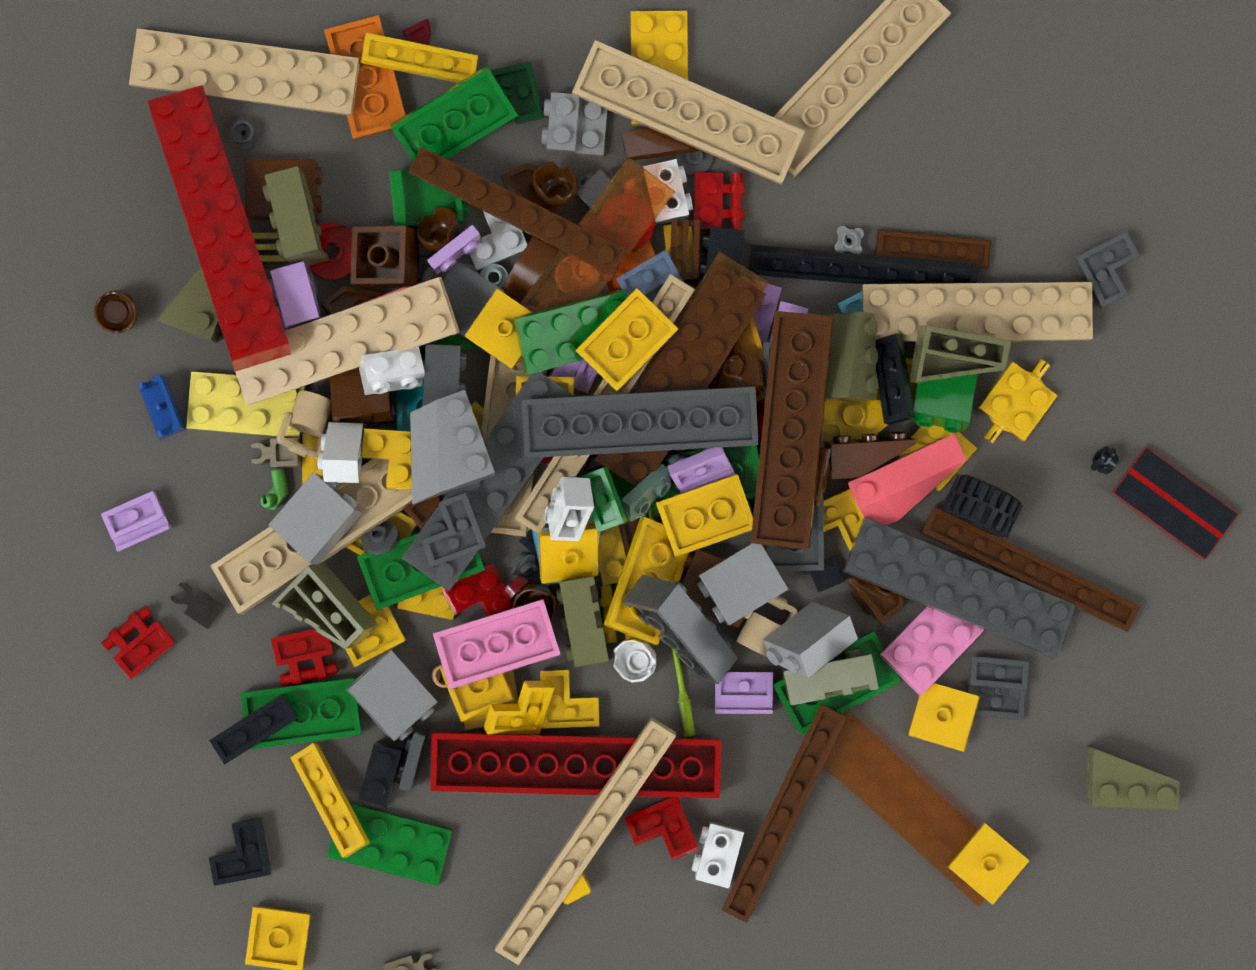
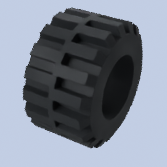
(982, 505)

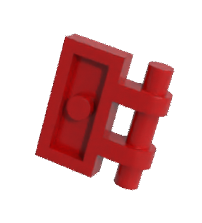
(709, 200)
(300, 647)
(143, 649)

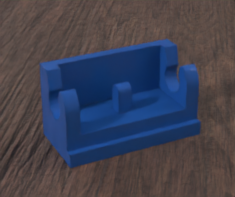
(162, 407)

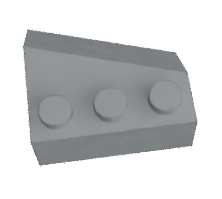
(446, 448)

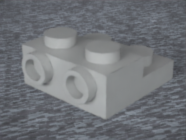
(574, 126)

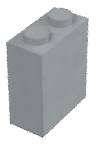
(316, 518)
(741, 583)
(810, 639)
(392, 696)

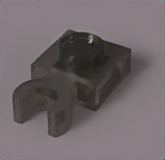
(201, 607)

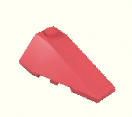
(902, 483)

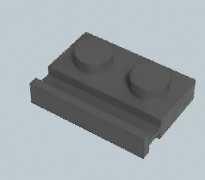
(408, 771)

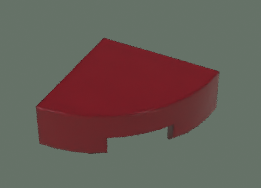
(419, 33)

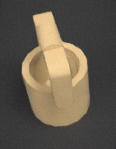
(308, 417)
(759, 627)

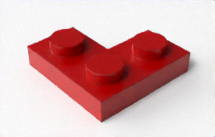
(479, 588)
(666, 820)

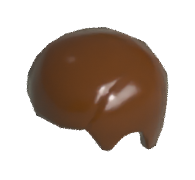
(555, 184)
(438, 229)
(115, 311)
(535, 592)

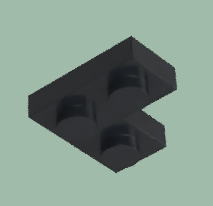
(248, 860)

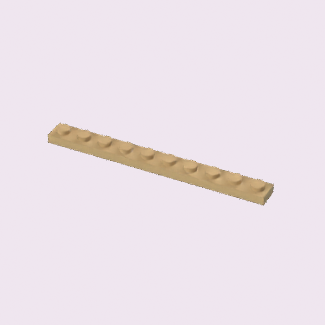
(670, 301)
(585, 840)

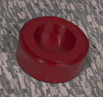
(514, 586)

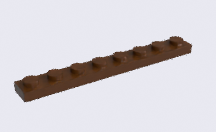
(517, 211)
(1030, 569)
(784, 813)

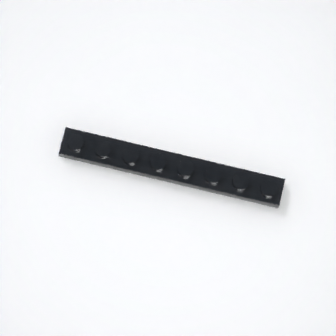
(856, 267)

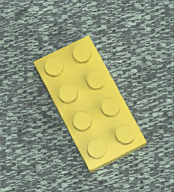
(219, 405)

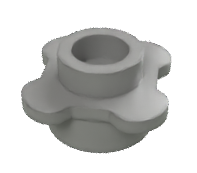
(855, 235)

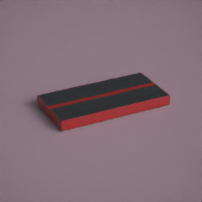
(1174, 503)

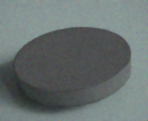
(694, 162)
(380, 538)

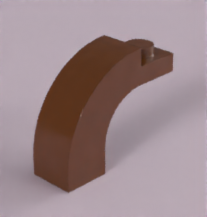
(529, 267)

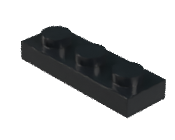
(893, 380)
(254, 729)

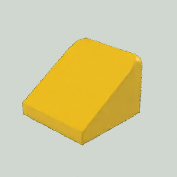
(579, 890)

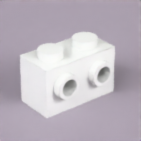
(680, 203)
(391, 371)
(341, 452)
(569, 508)
(718, 854)

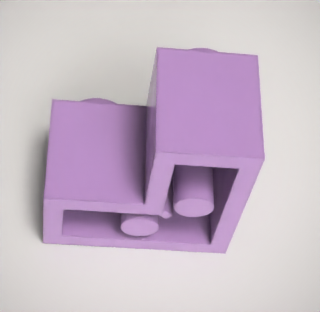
(296, 294)

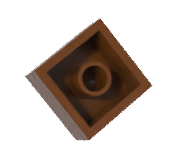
(384, 257)

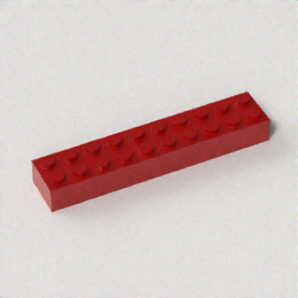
(219, 228)
(567, 764)

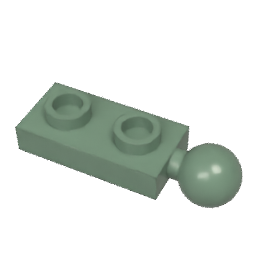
(648, 490)

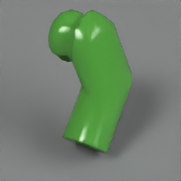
(278, 492)

